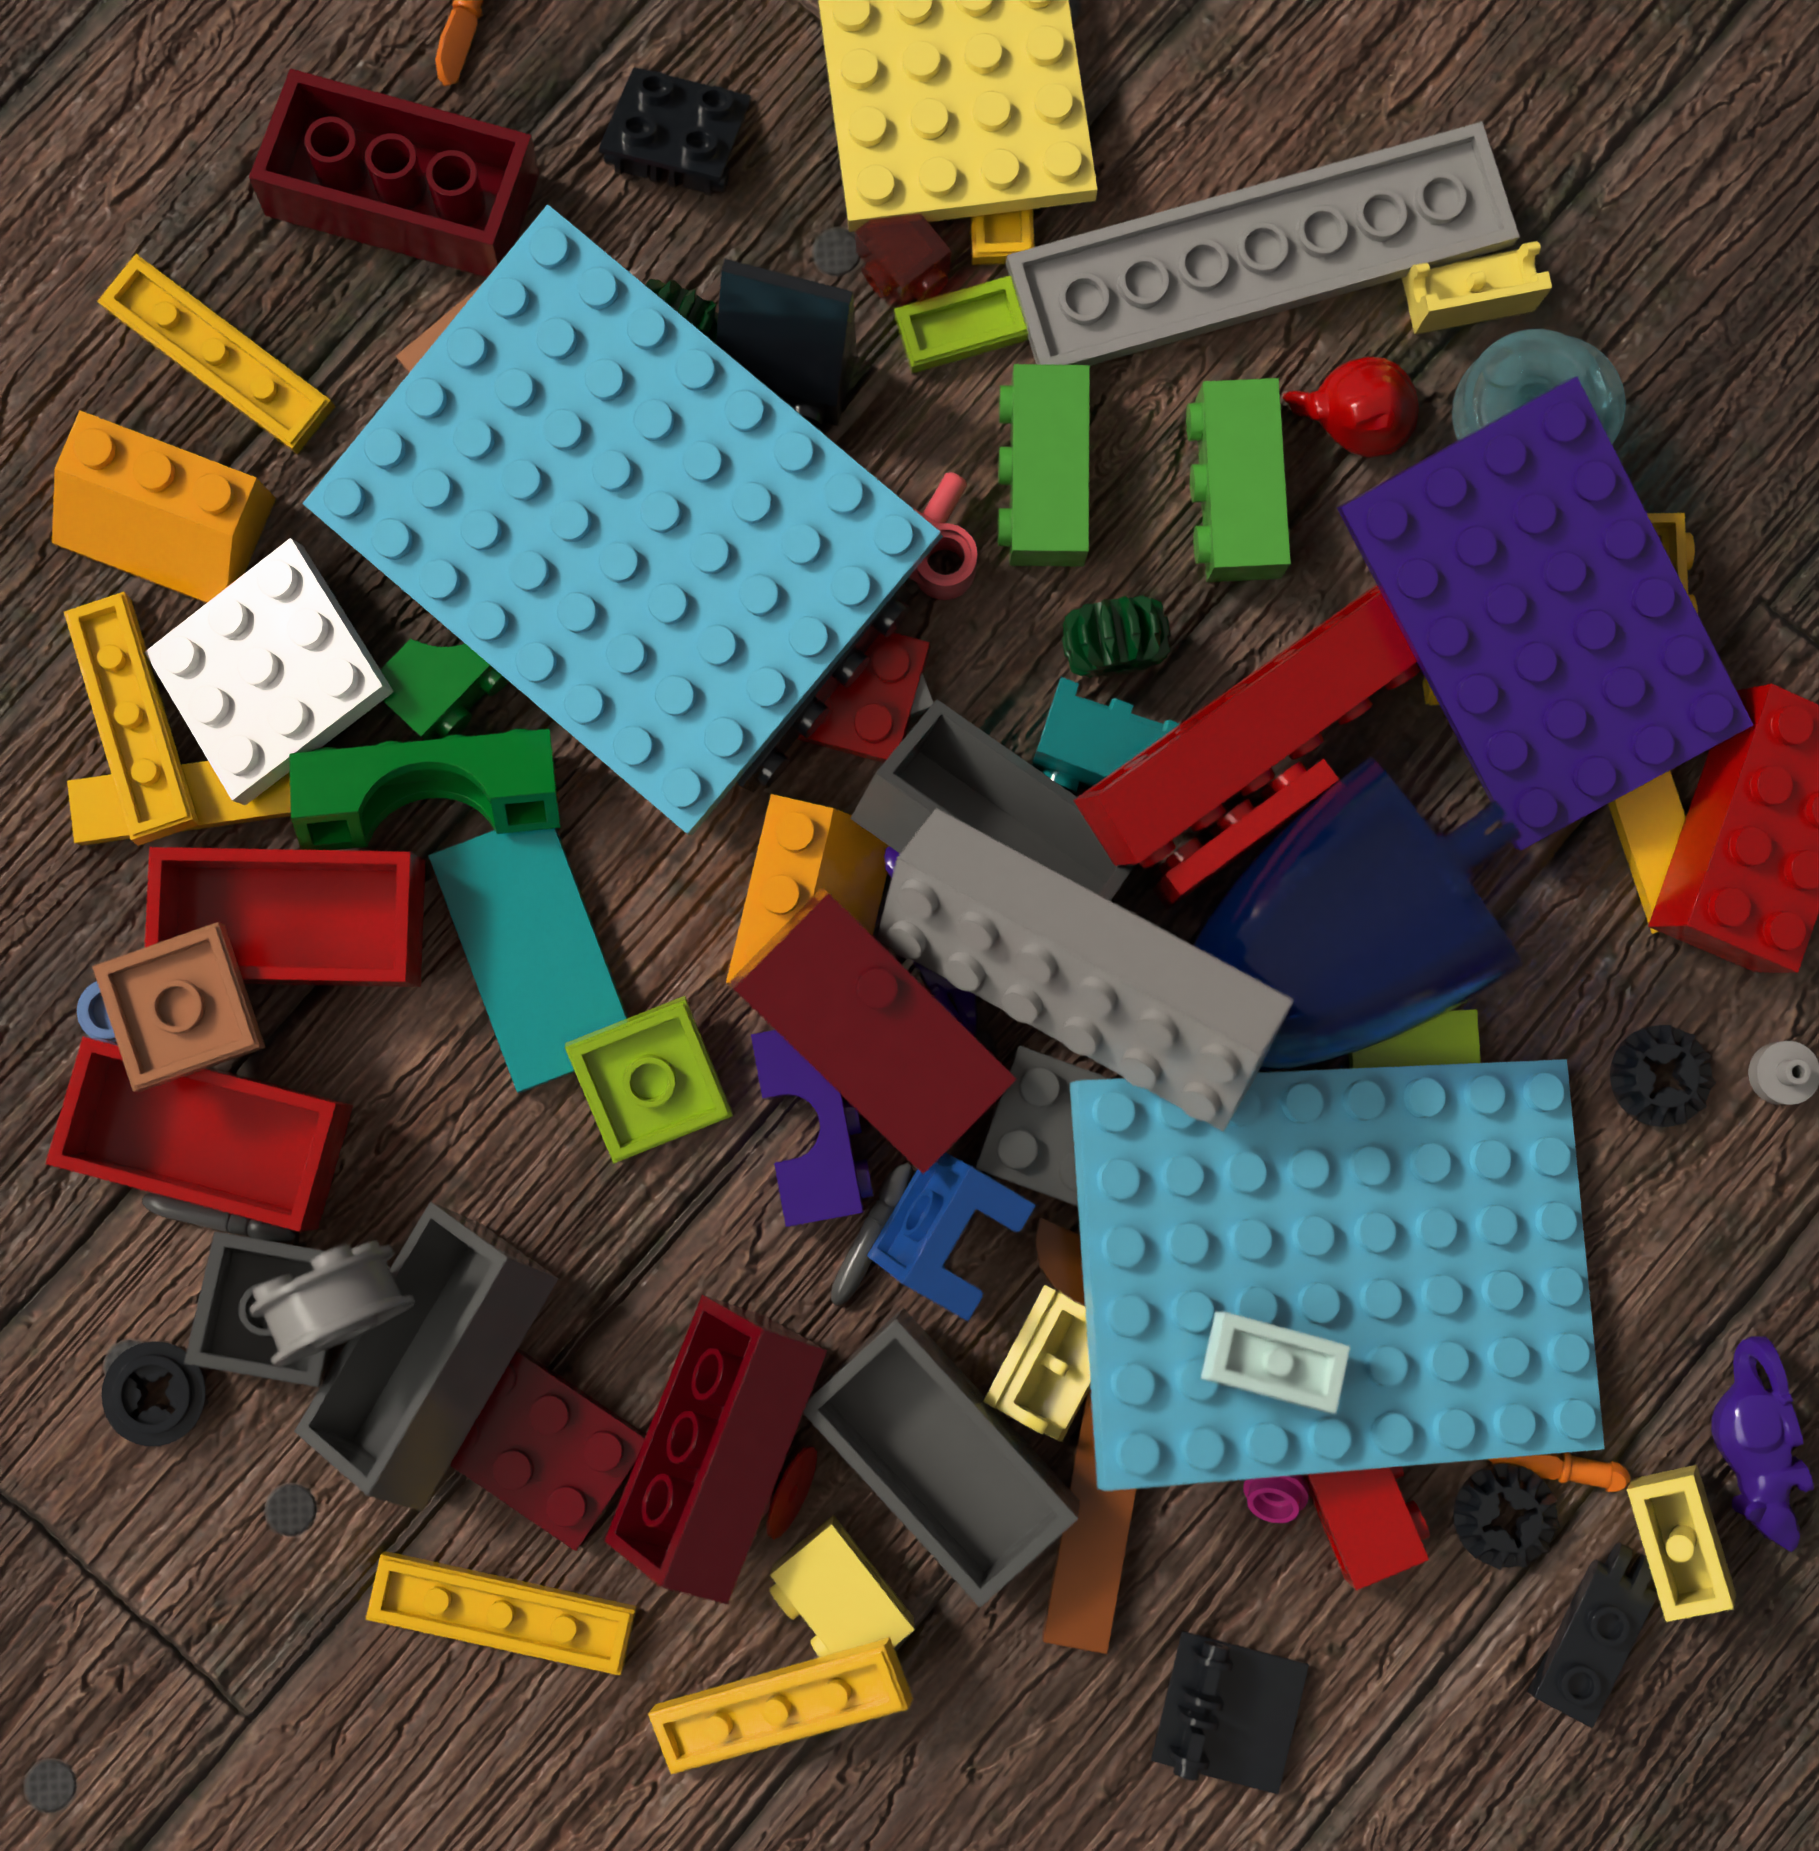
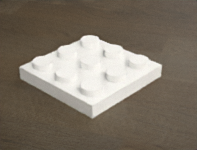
(268, 671)

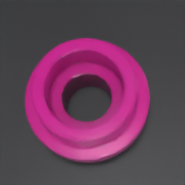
(1276, 1497)

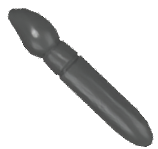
(214, 1219)
(856, 1261)

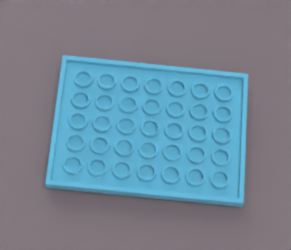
(621, 520)
(1355, 1206)

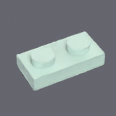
(1275, 1362)

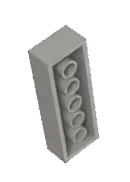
(1080, 969)

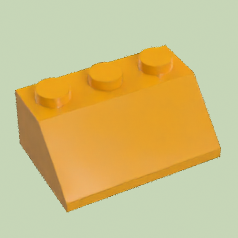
(155, 509)
(798, 855)

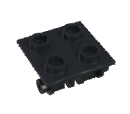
(676, 128)
(1229, 1713)

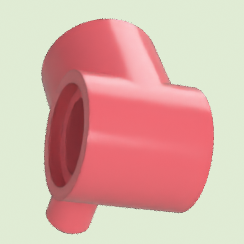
(954, 539)

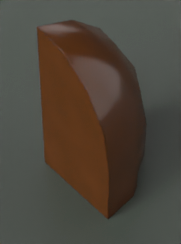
(1061, 1259)

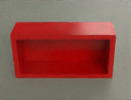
(1750, 841)
(296, 911)
(202, 1138)

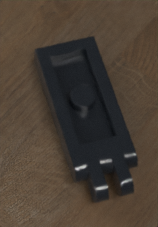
(1595, 1636)

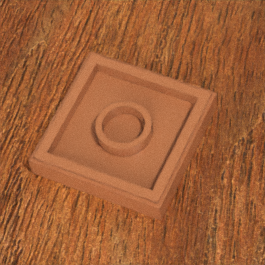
(178, 1007)

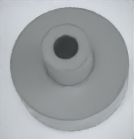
(1784, 1073)

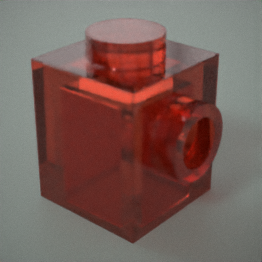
(903, 258)

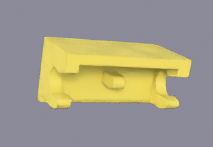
(1475, 289)
(1046, 1367)

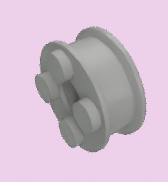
(332, 1304)

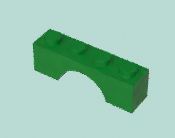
(438, 686)
(349, 791)

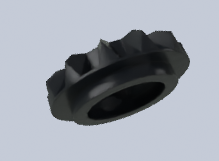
(1633, 1080)
(125, 1394)
(1478, 1505)

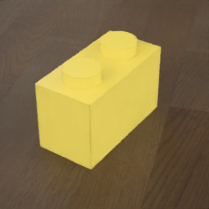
(1681, 1543)
(838, 1592)

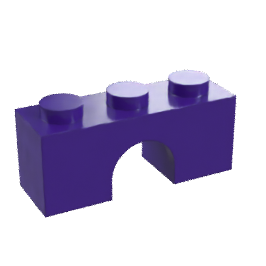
(825, 1179)

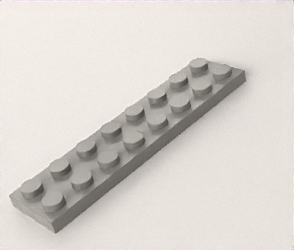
(1263, 249)

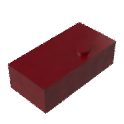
(394, 173)
(872, 1030)
(714, 1450)

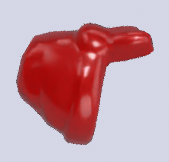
(1363, 406)

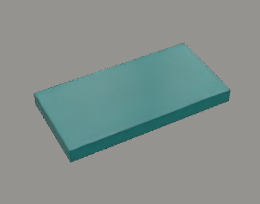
(528, 948)

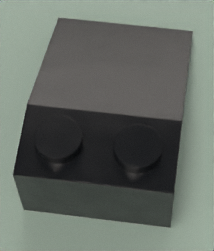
(790, 336)

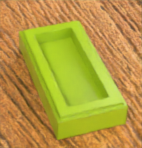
(961, 324)

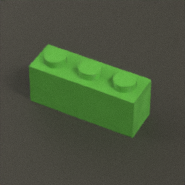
(1046, 465)
(1239, 480)

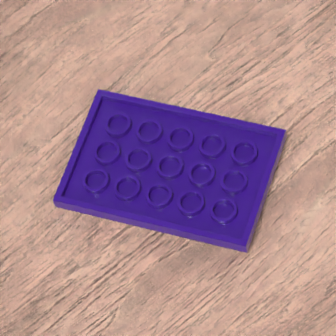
(1545, 613)

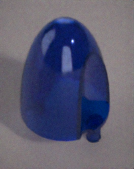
(1363, 920)

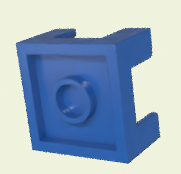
(931, 1221)

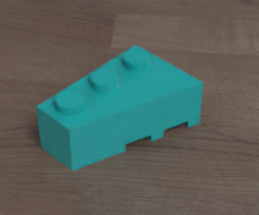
(1090, 739)

